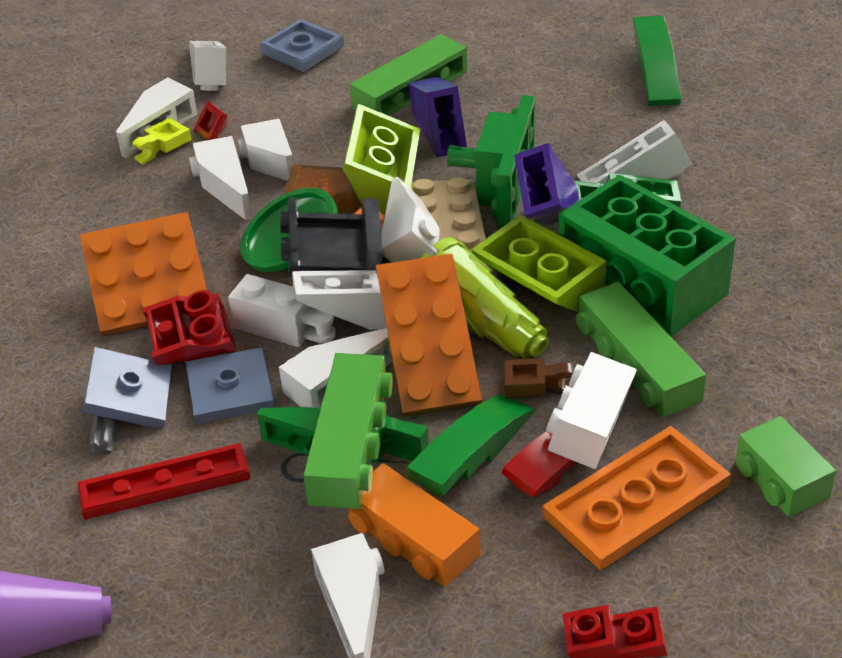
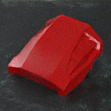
(189, 328)

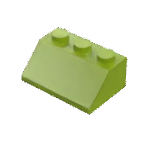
(379, 152)
(543, 262)

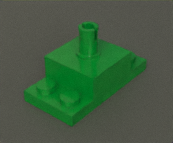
(495, 161)

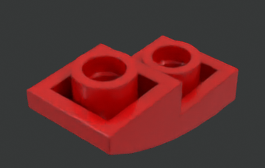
(536, 468)
(624, 635)

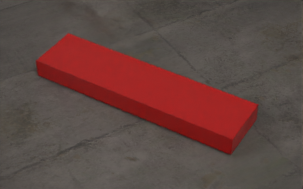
(163, 481)

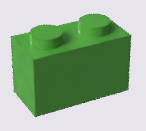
(784, 466)

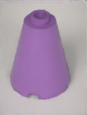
(47, 613)

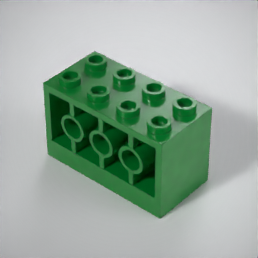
(654, 249)

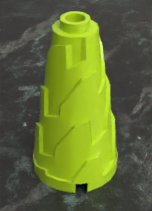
(491, 306)

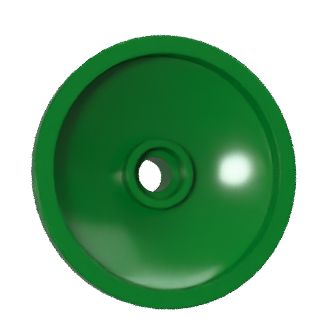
(262, 237)

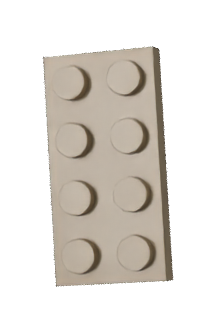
(454, 208)

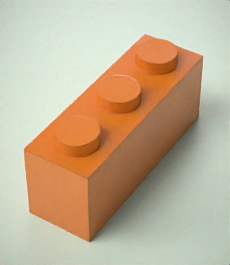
(416, 527)

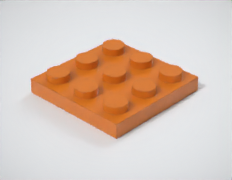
(140, 267)

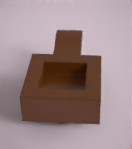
(532, 377)

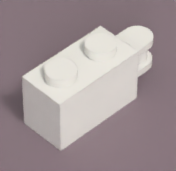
(273, 313)

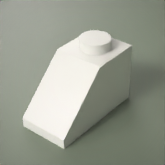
(266, 148)

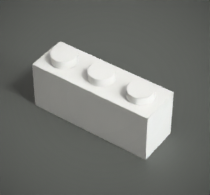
(589, 409)

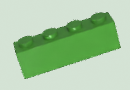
(387, 86)
(631, 336)
(347, 431)

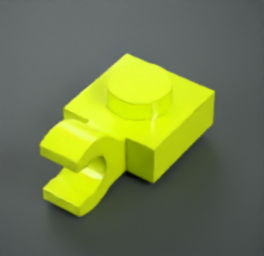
(162, 136)

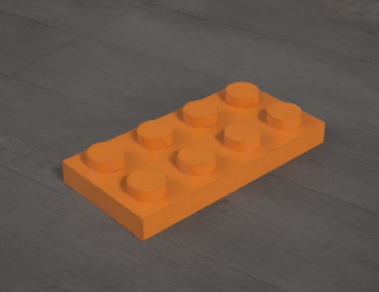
(428, 335)
(635, 497)

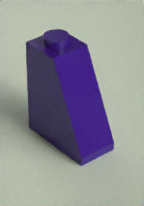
(438, 113)
(544, 184)

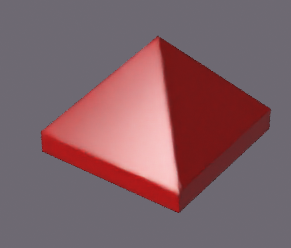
(211, 121)

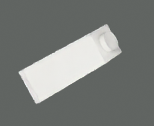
(208, 64)
(155, 104)
(651, 154)
(221, 173)
(407, 225)
(345, 294)
(307, 374)
(351, 588)

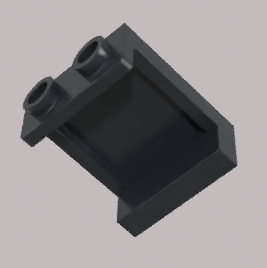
(331, 239)

